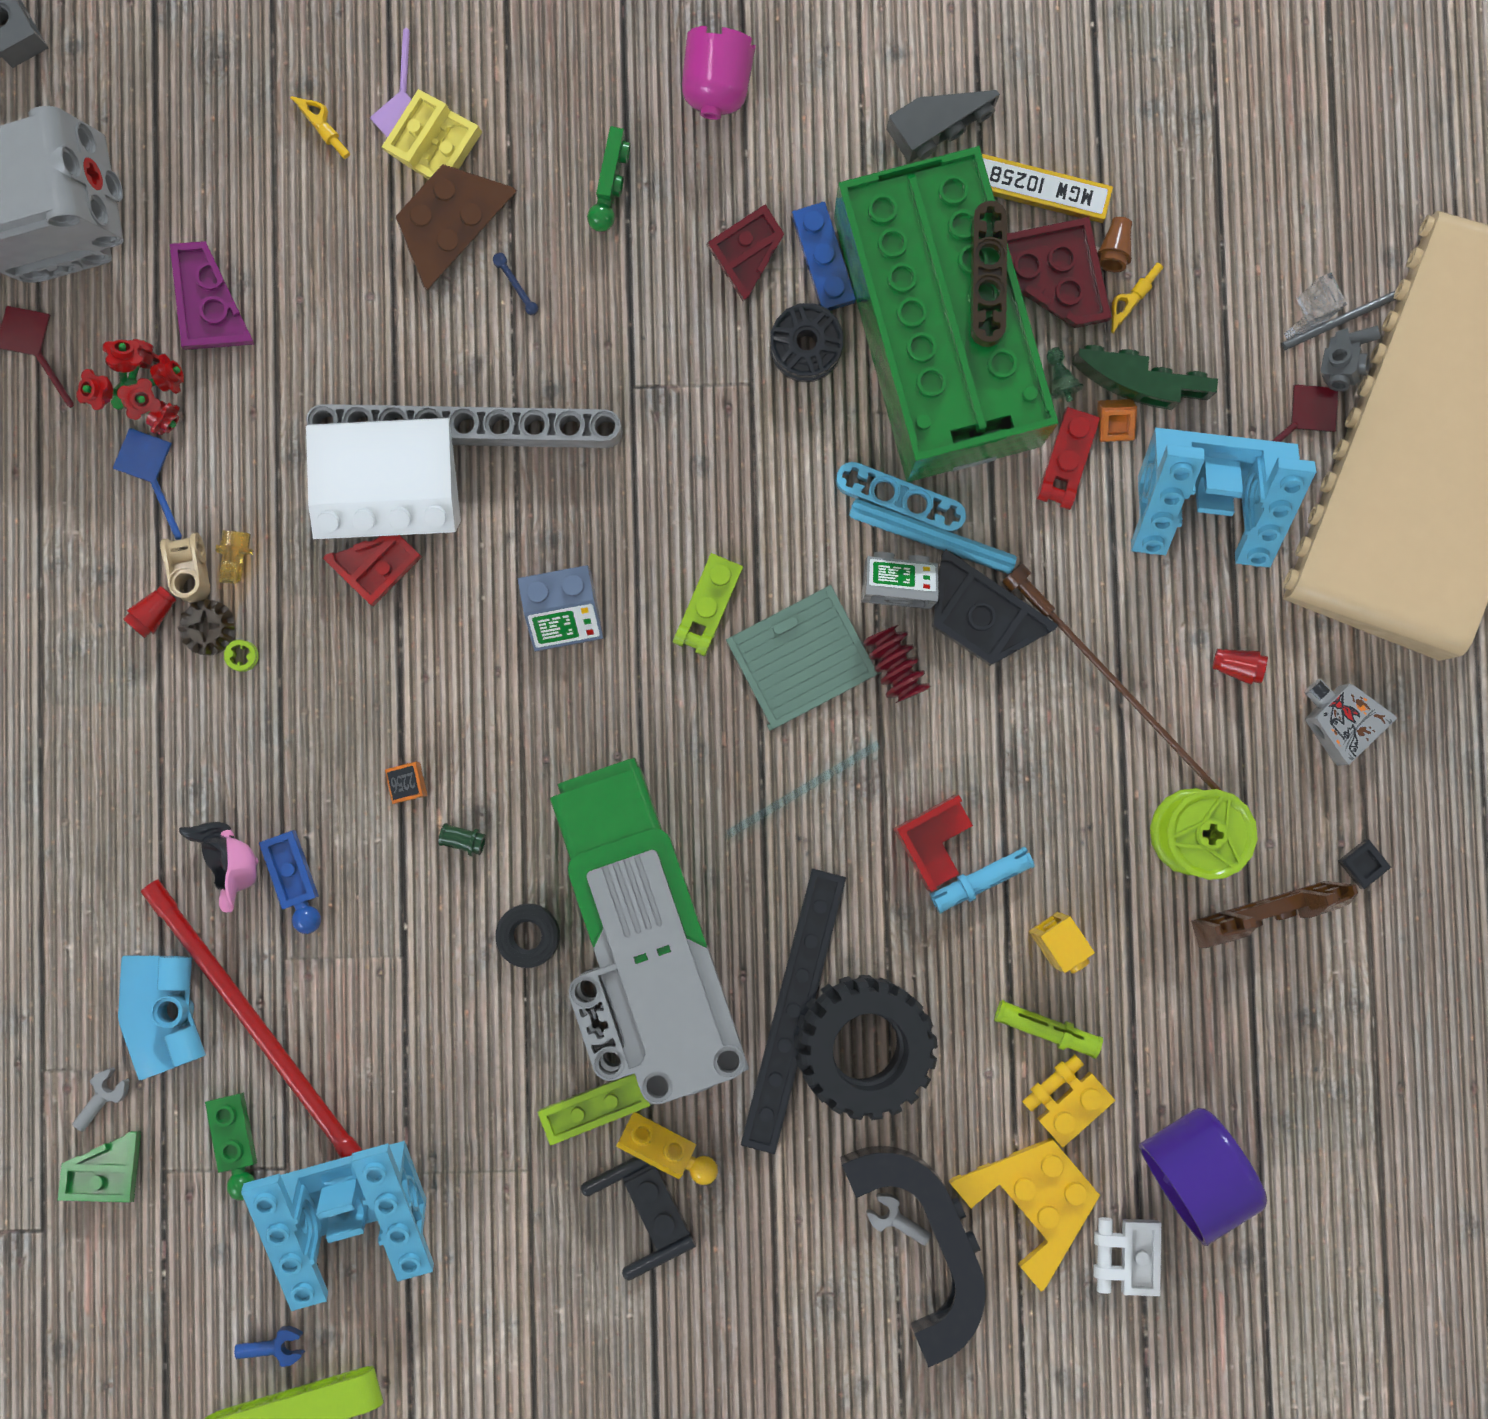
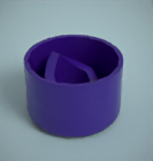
(1204, 1175)

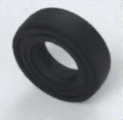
(505, 935)

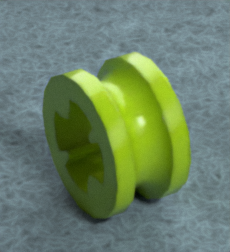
(230, 654)

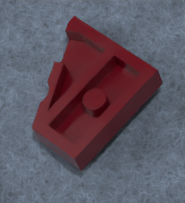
(746, 249)

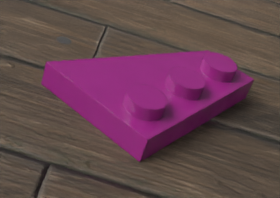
(203, 300)

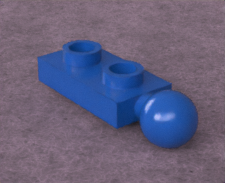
(292, 879)

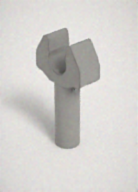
(102, 1095)
(895, 1219)

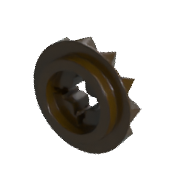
(218, 637)

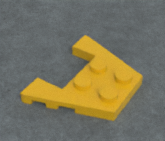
(1048, 1193)

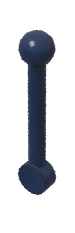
(500, 261)

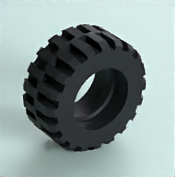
(898, 1079)

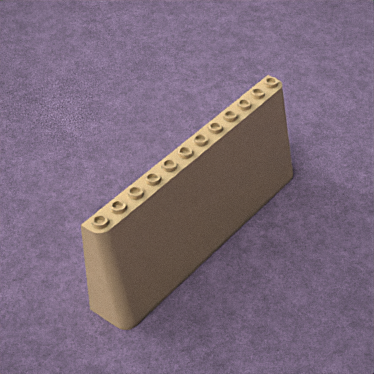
(1407, 501)

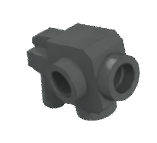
(1344, 360)

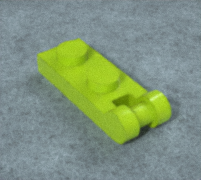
(708, 603)

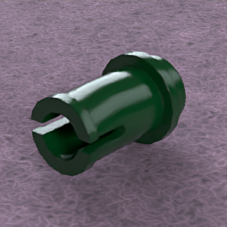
(462, 839)

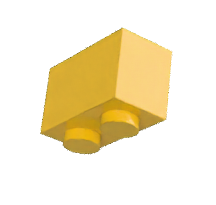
(1062, 943)

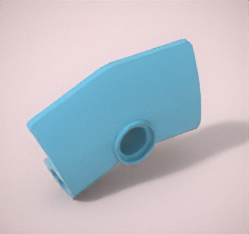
(151, 1036)

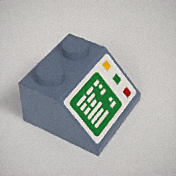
(560, 608)

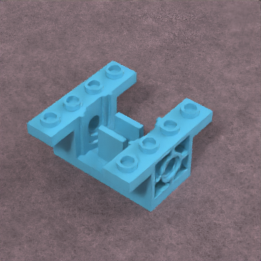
(1218, 469)
(337, 1202)

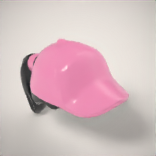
(227, 857)

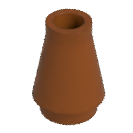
(1116, 247)

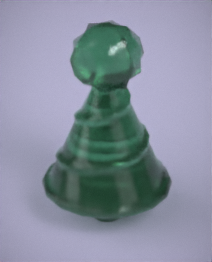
(1063, 382)

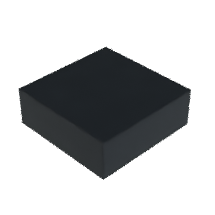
(1364, 864)

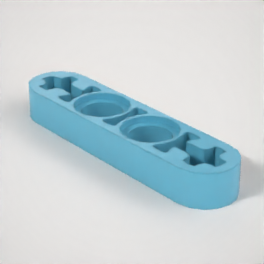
(902, 492)

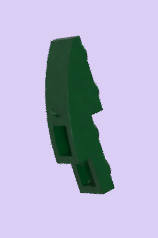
(1129, 377)

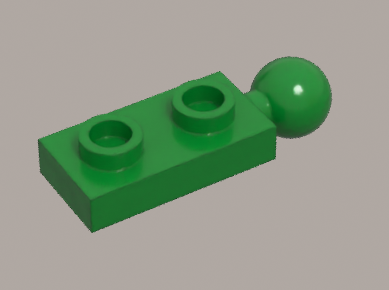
(610, 184)
(232, 1140)

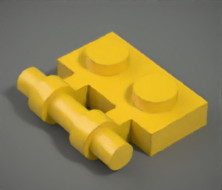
(1075, 1108)

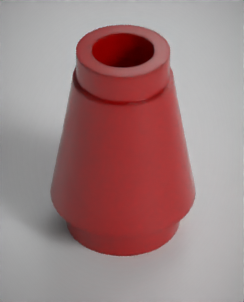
(149, 612)
(1241, 664)

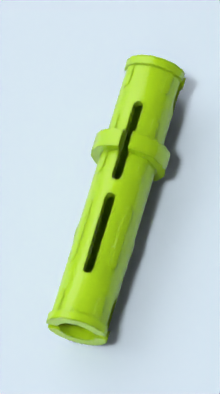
(1062, 1034)

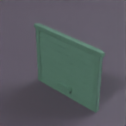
(801, 657)

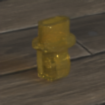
(233, 548)

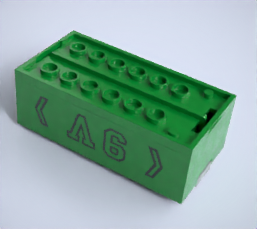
(911, 277)

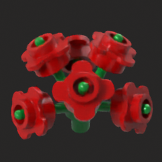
(134, 395)

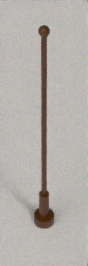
(1019, 580)

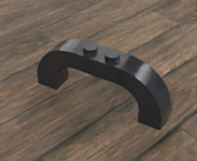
(957, 1320)

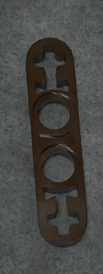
(993, 274)

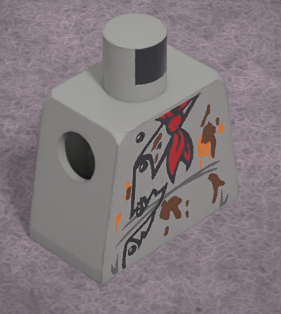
(1345, 720)

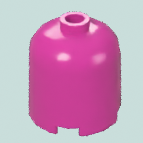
(717, 71)

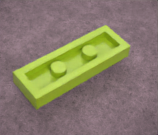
(592, 1109)

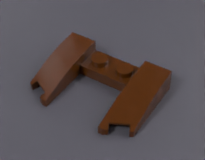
(1243, 920)

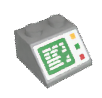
(900, 581)

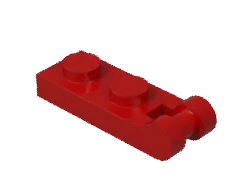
(1068, 457)

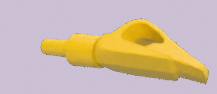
(327, 133)
(1131, 299)

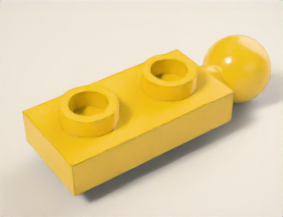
(665, 1150)

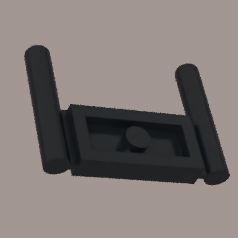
(655, 1208)

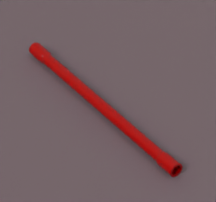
(168, 910)

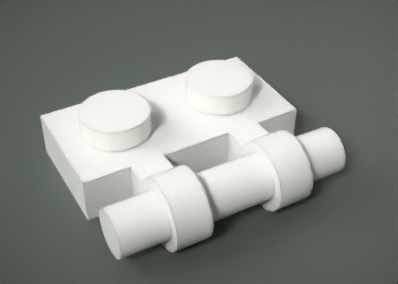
(1140, 1256)

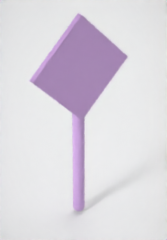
(390, 113)

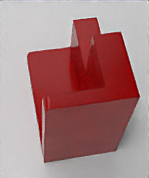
(924, 838)

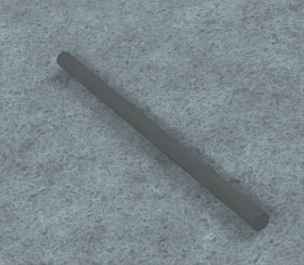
(1338, 321)

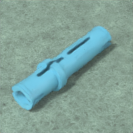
(975, 883)

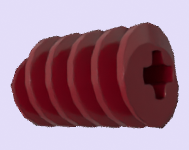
(896, 664)

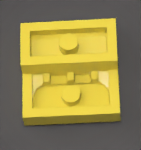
(431, 136)

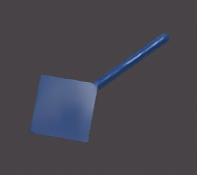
(143, 458)

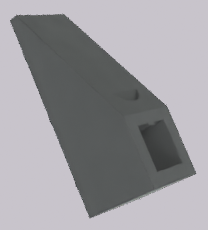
(932, 119)

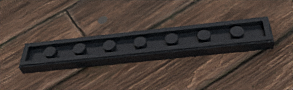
(797, 988)

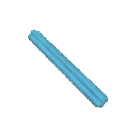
(932, 536)

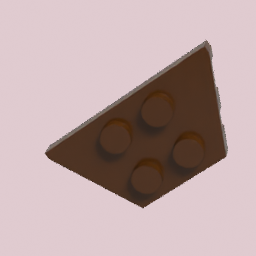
(448, 218)

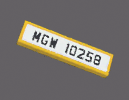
(1047, 189)

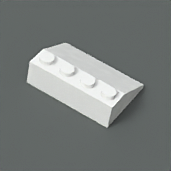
(381, 478)

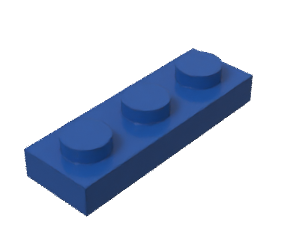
(823, 256)

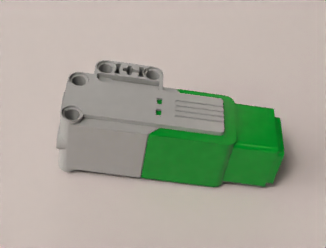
(55, 197)
(651, 952)

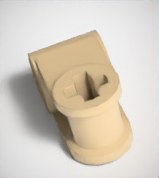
(184, 561)

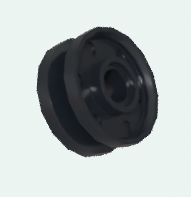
(810, 321)

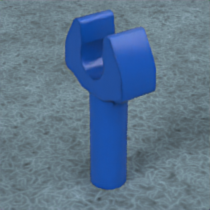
(273, 1347)

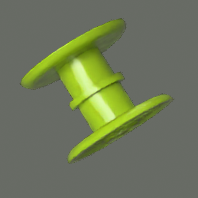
(1226, 829)

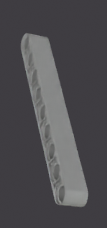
(484, 420)

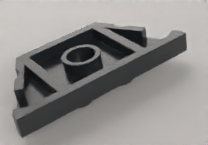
(983, 614)

